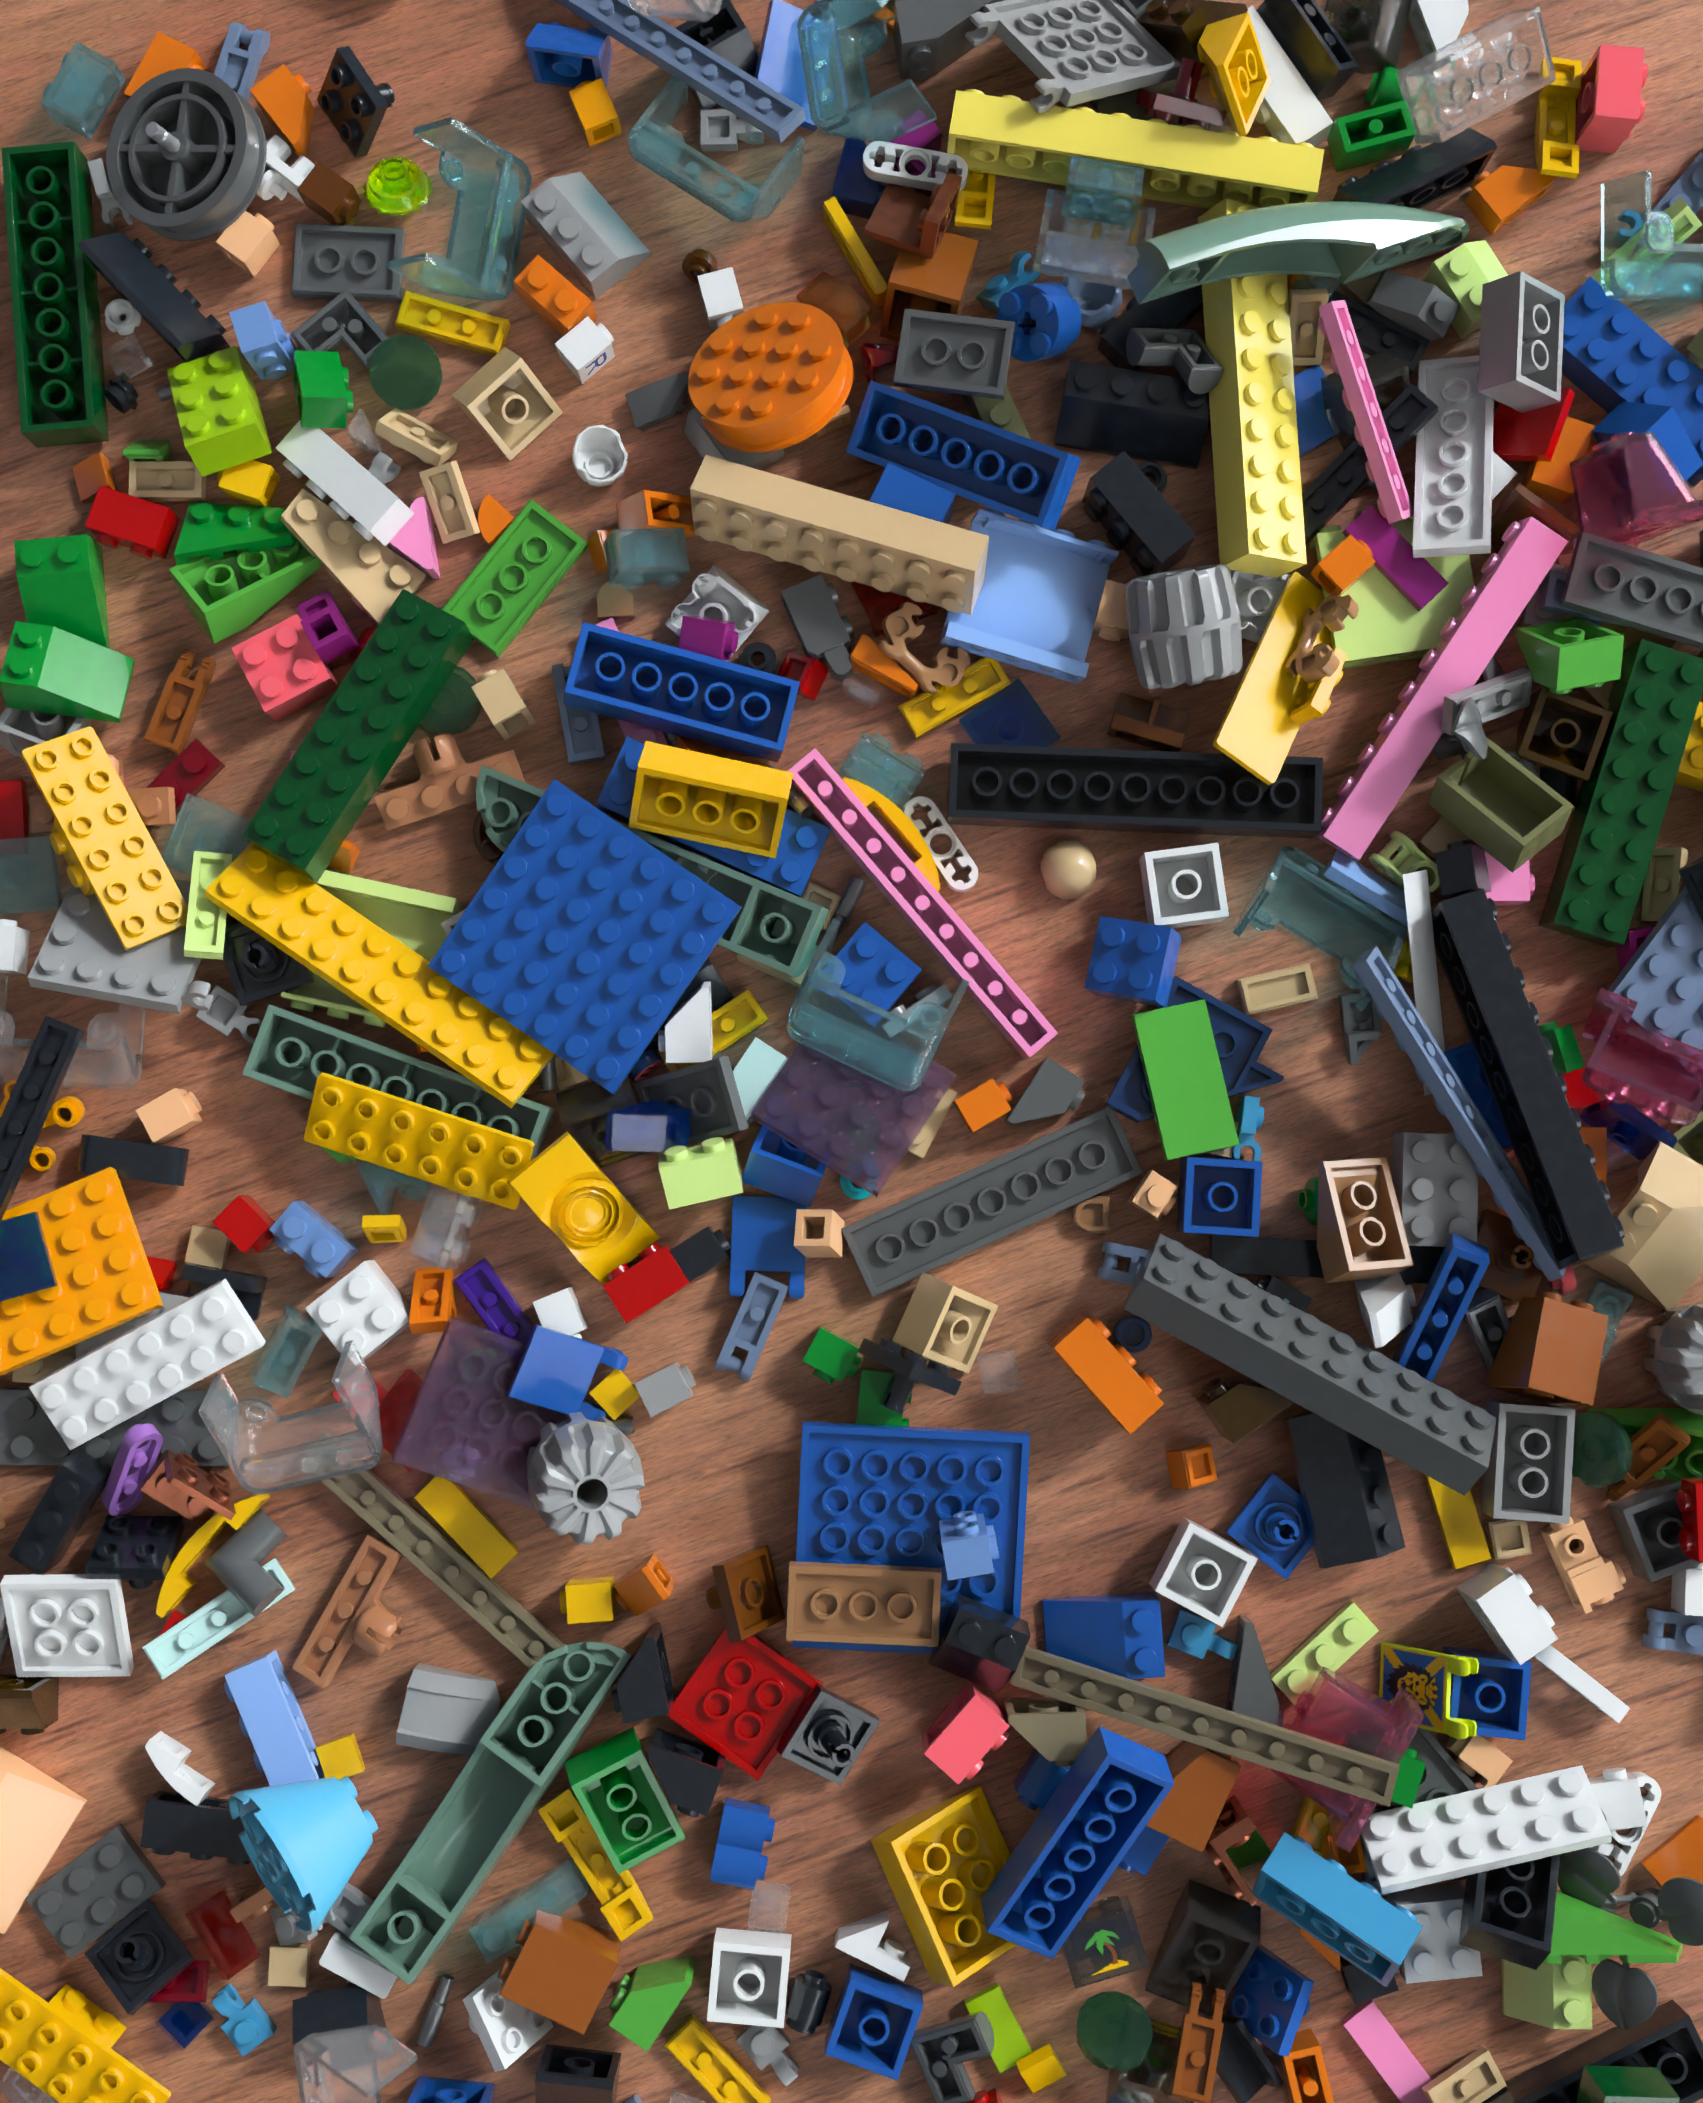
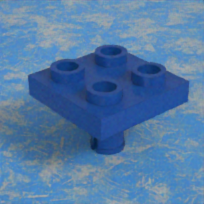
(1274, 1526)
(1271, 2000)

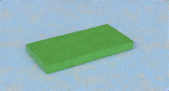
(515, 577)
(1184, 1080)

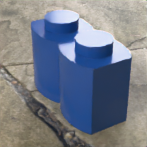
(741, 1843)

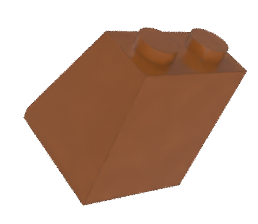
(929, 283)
(1551, 1351)
(1198, 1794)
(560, 1969)

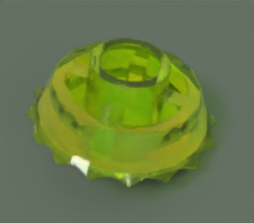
(397, 186)

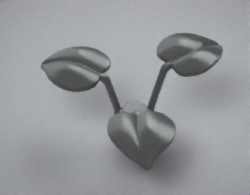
(1469, 732)
(1623, 1992)

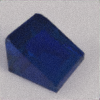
(184, 2022)

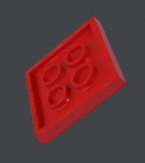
(743, 1700)

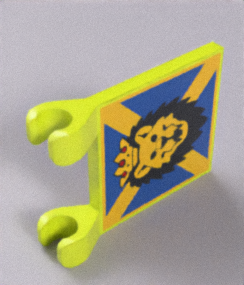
(1429, 1679)

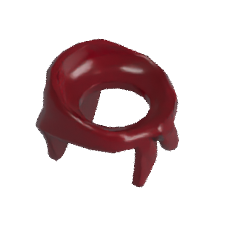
(876, 356)

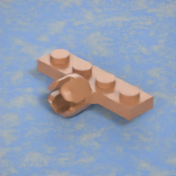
(443, 781)
(154, 805)
(353, 1615)

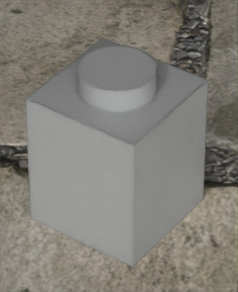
(665, 1388)

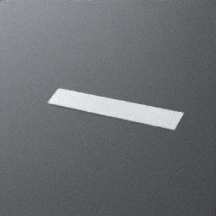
(1423, 954)

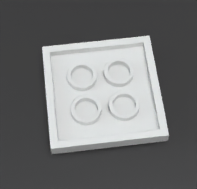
(67, 1626)

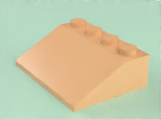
(33, 1824)

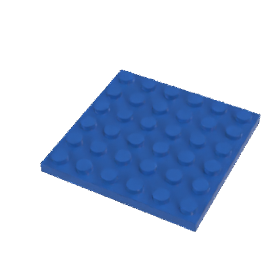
(584, 936)
(884, 1489)

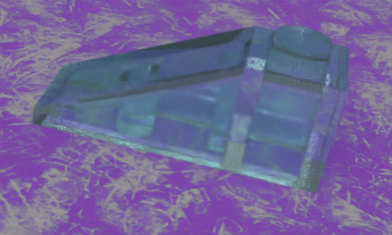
(551, 1893)

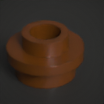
(698, 263)

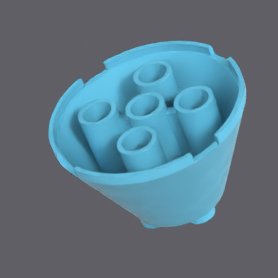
(304, 1842)

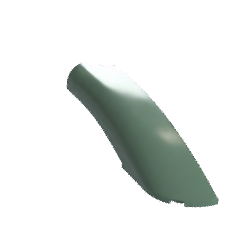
(1294, 238)
(769, 927)
(488, 1805)

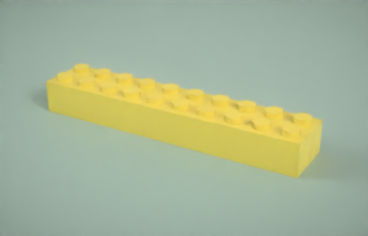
(1179, 161)
(1254, 420)

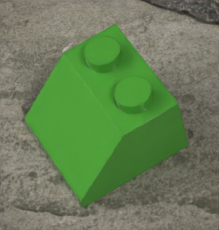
(1571, 653)
(649, 1998)

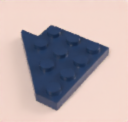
(1238, 1045)

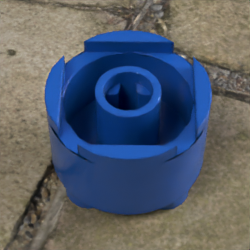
(1043, 318)

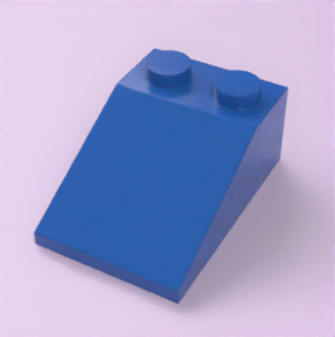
(1108, 1632)

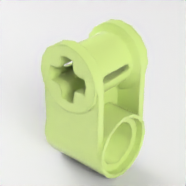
(1407, 861)

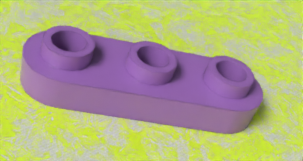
(132, 1464)

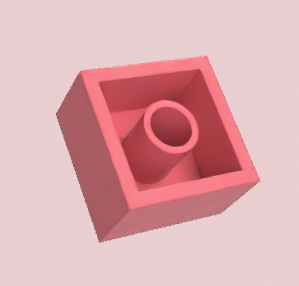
(1610, 98)
(284, 669)
(965, 1733)

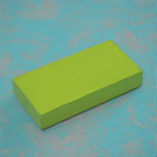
(1009, 2038)

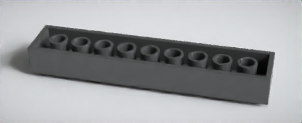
(1313, 1364)

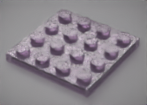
(848, 1116)
(465, 1420)

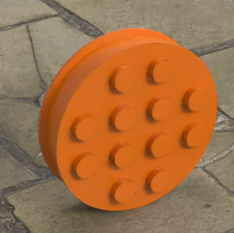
(771, 377)

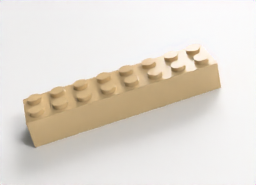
(839, 534)

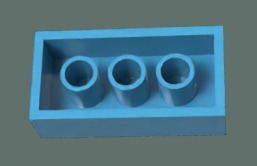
(1336, 1908)

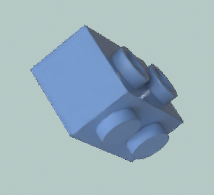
(263, 341)
(314, 1239)
(968, 1545)

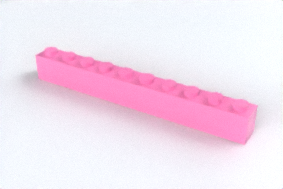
(1453, 666)
(921, 905)

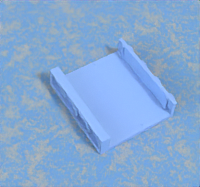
(1034, 598)

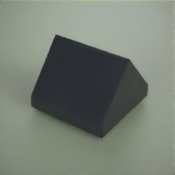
(1561, 783)

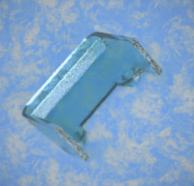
(833, 47)
(666, 153)
(485, 218)
(1640, 248)
(1323, 913)
(861, 1032)

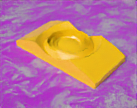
(583, 1207)

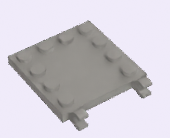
(1076, 48)
(89, 961)

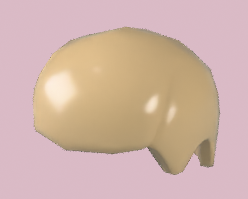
(1068, 869)

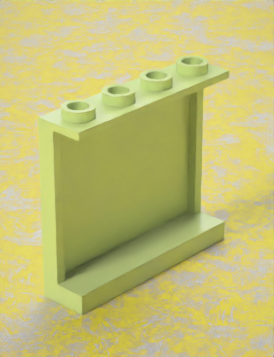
(1386, 622)
(402, 912)

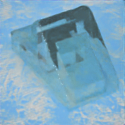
(385, 1182)

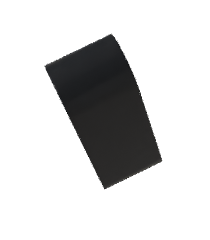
(133, 1159)

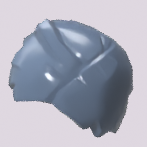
(1096, 301)

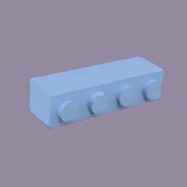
(273, 1721)

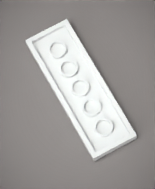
(1453, 462)
(147, 1364)
(1484, 1829)

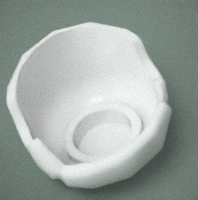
(599, 456)

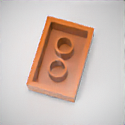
(1107, 1372)

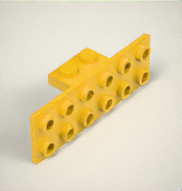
(1269, 698)
(105, 838)
(416, 1140)
(68, 2048)

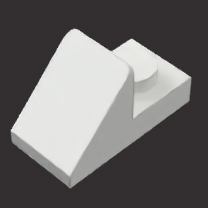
(864, 1942)

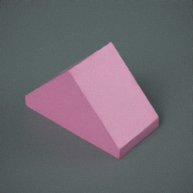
(417, 540)

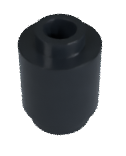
(808, 2001)

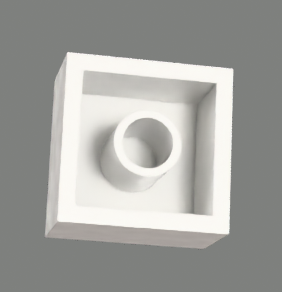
(1184, 886)
(362, 1309)
(1203, 1571)
(1507, 1612)
(1436, 1948)
(749, 1977)

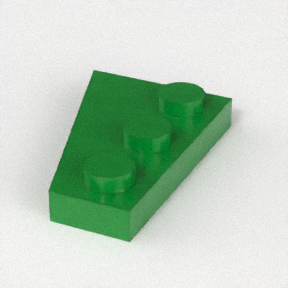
(229, 527)

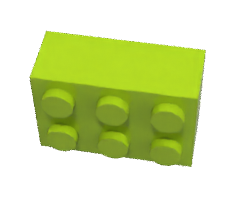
(218, 411)

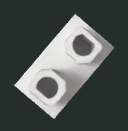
(278, 176)

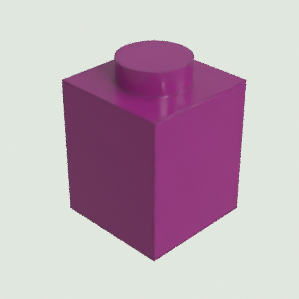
(708, 637)

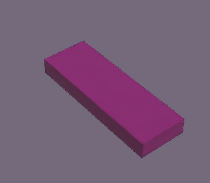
(1395, 558)

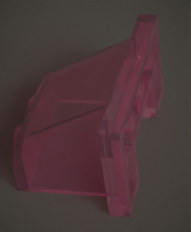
(1631, 490)
(1641, 1064)
(1359, 1721)

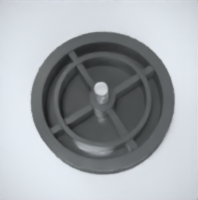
(186, 154)

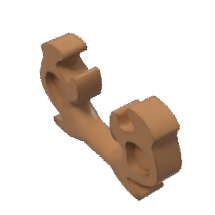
(1322, 659)
(946, 670)

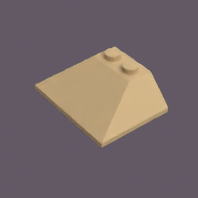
(1660, 1229)

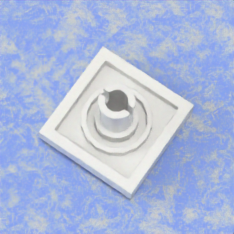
(503, 2025)

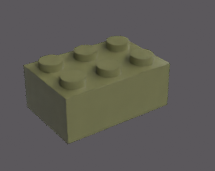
(1500, 806)

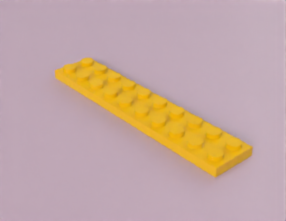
(378, 973)

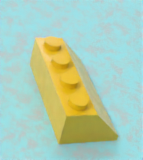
(710, 799)

